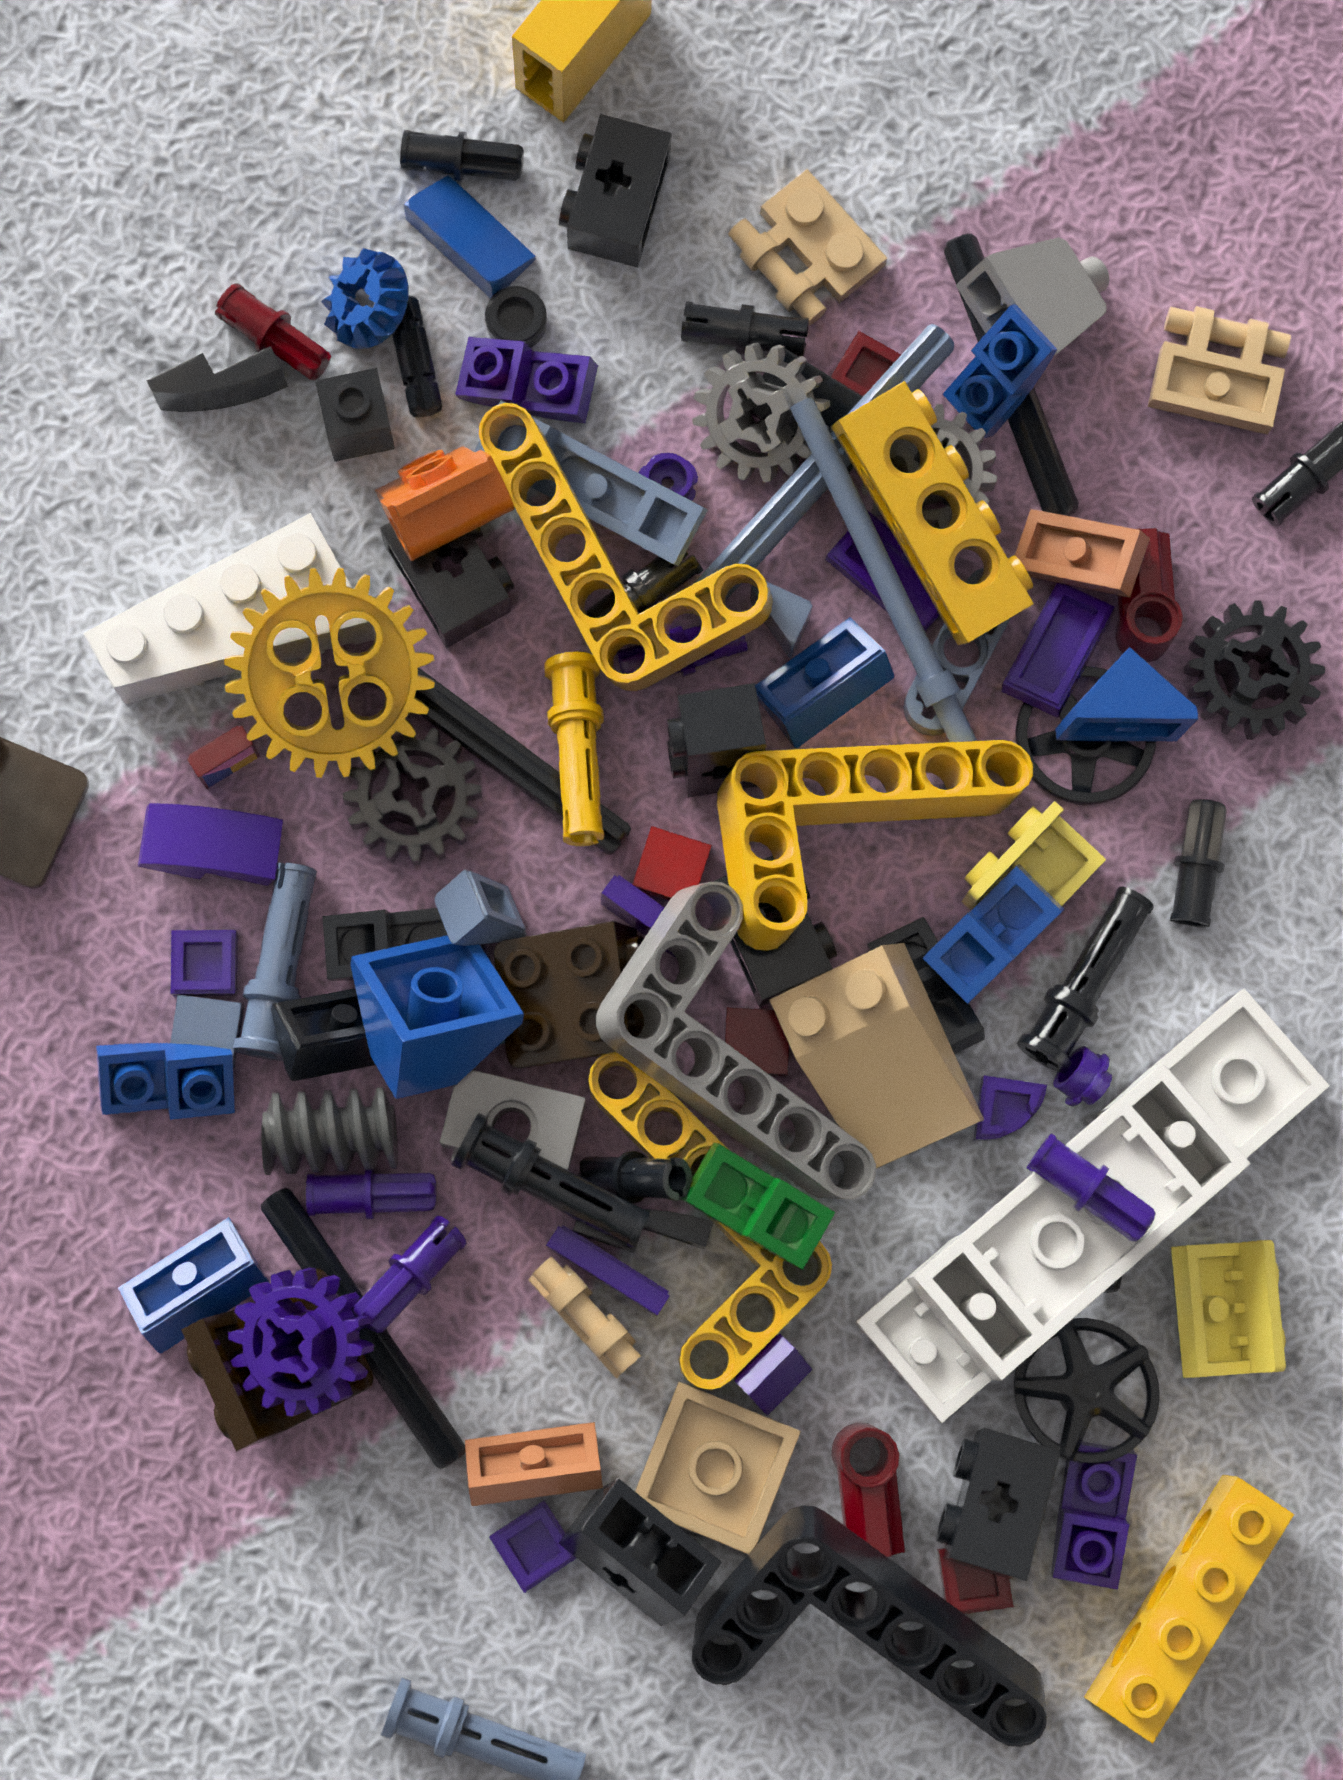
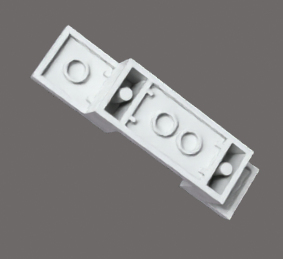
(1039, 1261)

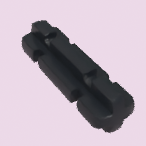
(416, 363)

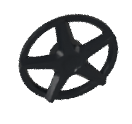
(1083, 757)
(1089, 1392)

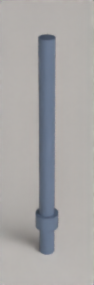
(937, 686)

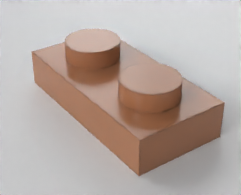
(1081, 552)
(533, 1464)

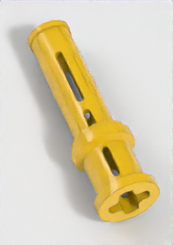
(575, 721)

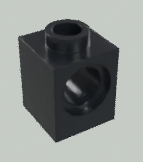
(355, 414)

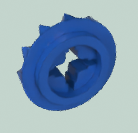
(386, 285)

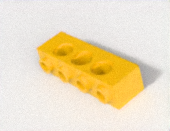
(867, 440)
(1189, 1606)

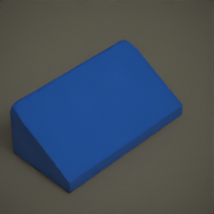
(468, 235)
(824, 682)
(192, 1284)

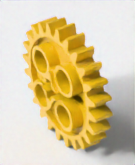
(271, 681)

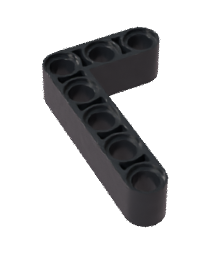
(869, 1616)

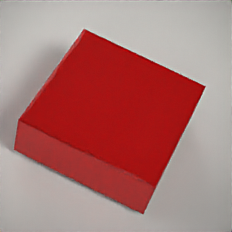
(670, 863)

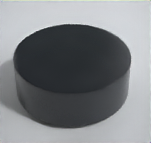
(516, 315)

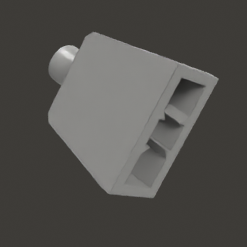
(1044, 283)

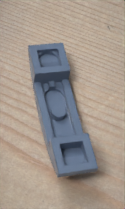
(617, 495)

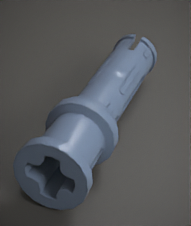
(277, 961)
(454, 1716)

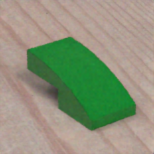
(758, 1206)

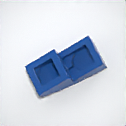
(993, 933)

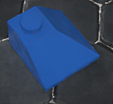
(431, 1012)

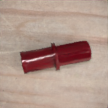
(273, 329)

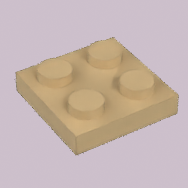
(716, 1467)

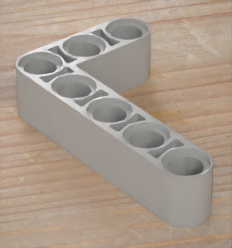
(715, 1061)

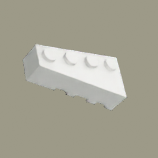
(186, 629)

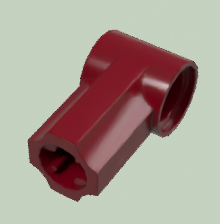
(1150, 598)
(870, 1497)

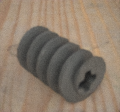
(328, 1132)

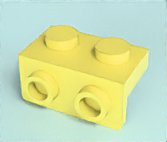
(1046, 850)
(1228, 1309)

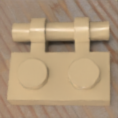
(822, 238)
(1217, 385)
(571, 1300)

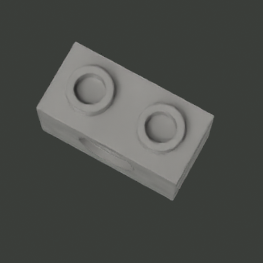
(552, 1113)

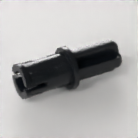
(460, 156)
(1303, 478)
(1199, 863)
(638, 1177)

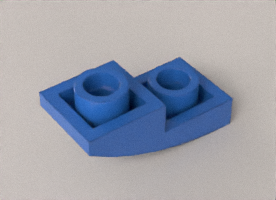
(1002, 372)
(165, 1076)

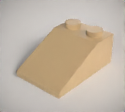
(878, 1054)

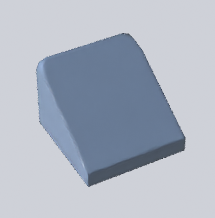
(788, 617)
(478, 911)

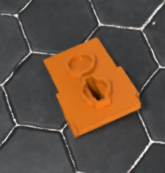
(443, 498)

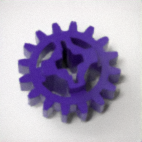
(324, 1356)

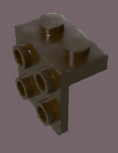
(35, 811)
(560, 986)
(241, 1411)

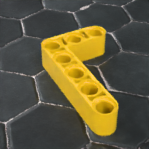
(595, 571)
(847, 800)
(768, 1278)

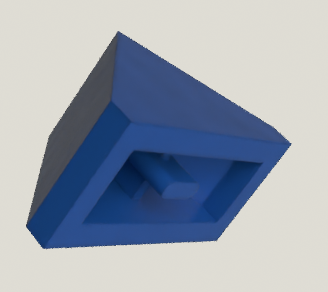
(1129, 705)

